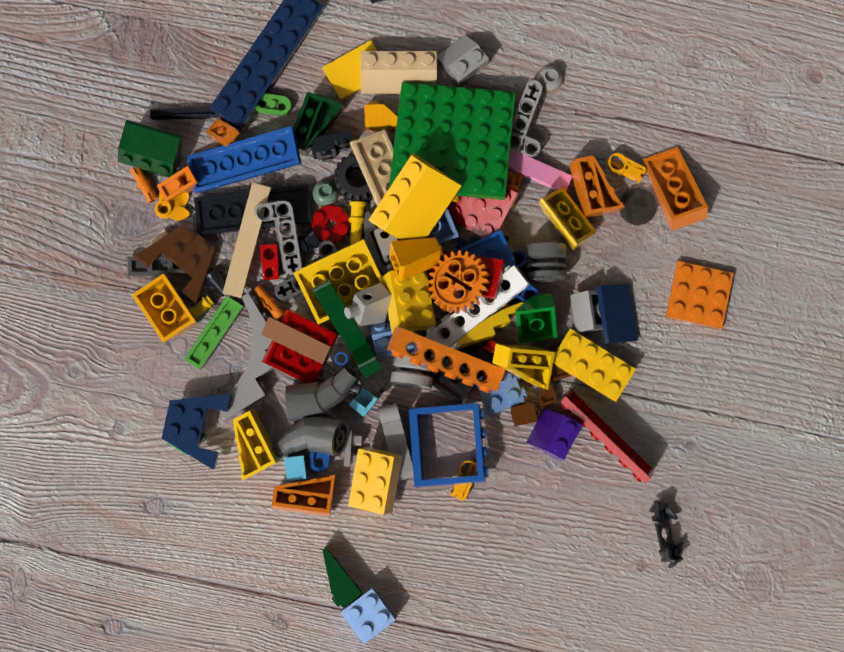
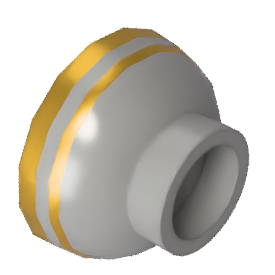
(550, 79)

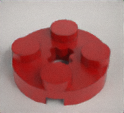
(334, 214)

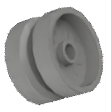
(411, 375)

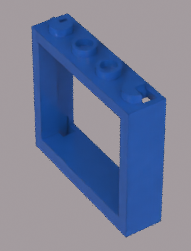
(416, 444)

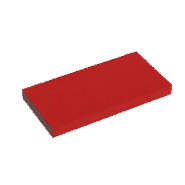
(494, 267)

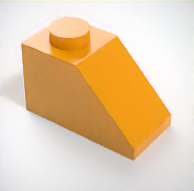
(379, 117)

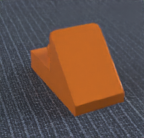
(222, 133)
(177, 184)

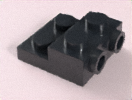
(325, 146)

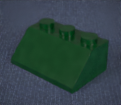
(149, 149)

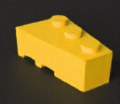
(526, 362)
(253, 445)

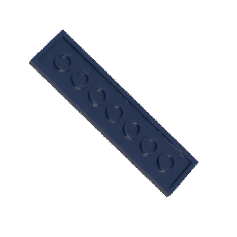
(265, 60)

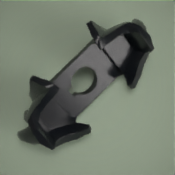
(671, 552)

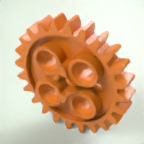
(468, 266)

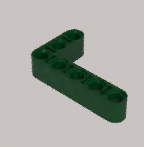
(347, 329)

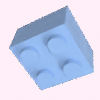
(368, 615)

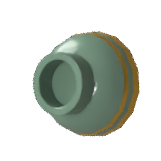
(325, 193)

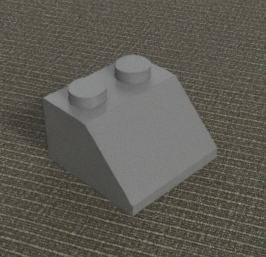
(463, 60)
(586, 311)

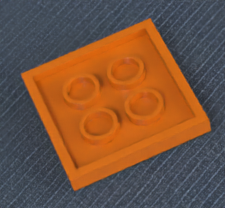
(699, 295)

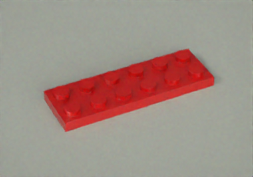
(602, 431)

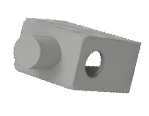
(383, 241)
(369, 305)

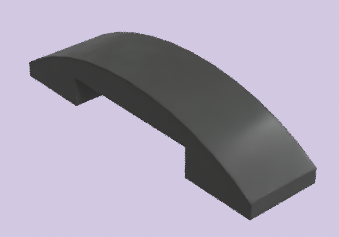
(369, 227)

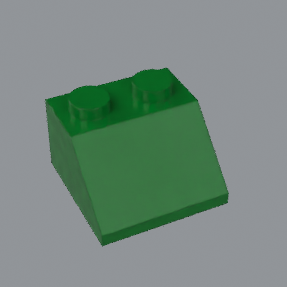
(536, 319)

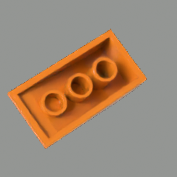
(675, 189)

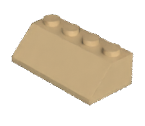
(386, 70)

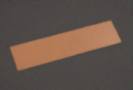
(295, 340)

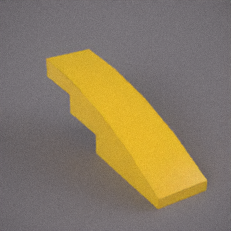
(486, 328)

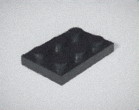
(454, 388)

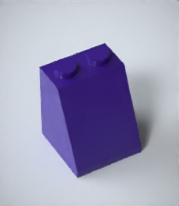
(554, 434)

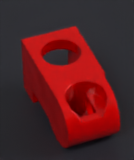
(270, 261)

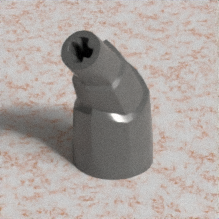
(317, 398)
(316, 435)

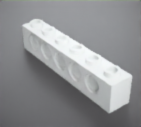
(518, 284)

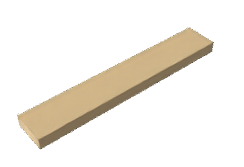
(246, 242)

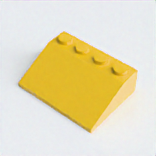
(415, 200)
(348, 271)

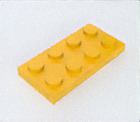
(593, 365)

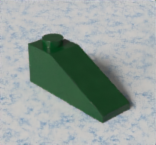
(341, 584)

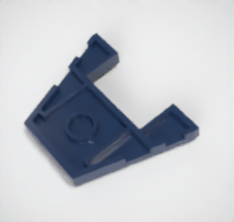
(186, 424)

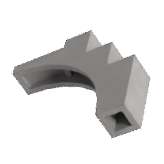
(248, 389)

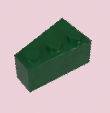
(315, 119)

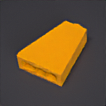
(414, 256)

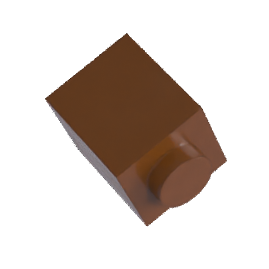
(524, 414)

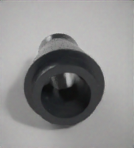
(216, 280)

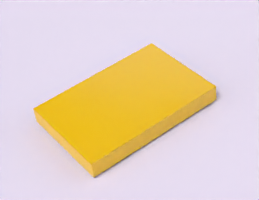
(345, 71)

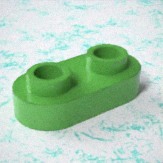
(273, 103)

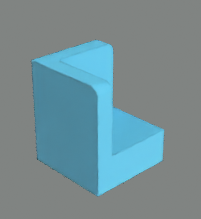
(363, 402)
(295, 468)

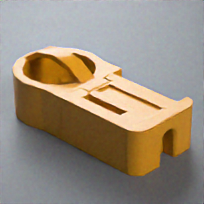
(629, 168)
(462, 490)

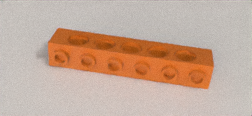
(491, 374)

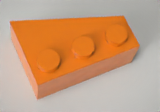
(592, 188)
(306, 497)

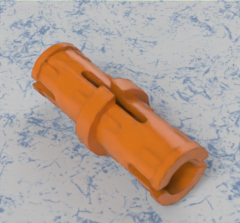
(144, 184)
(268, 302)

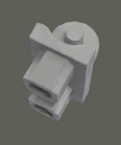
(350, 458)

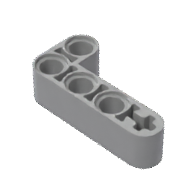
(526, 117)
(282, 238)
(396, 438)

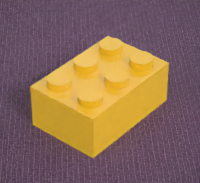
(410, 302)
(375, 480)

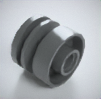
(546, 261)

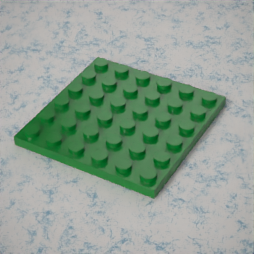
(457, 133)

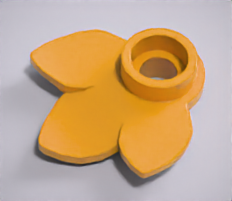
(175, 207)

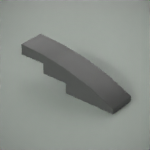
(157, 268)

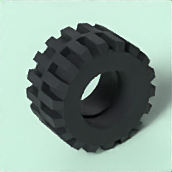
(345, 189)

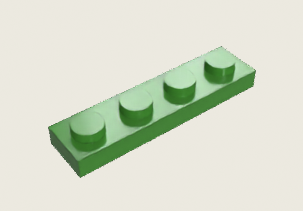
(213, 333)

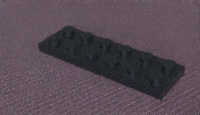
(225, 212)

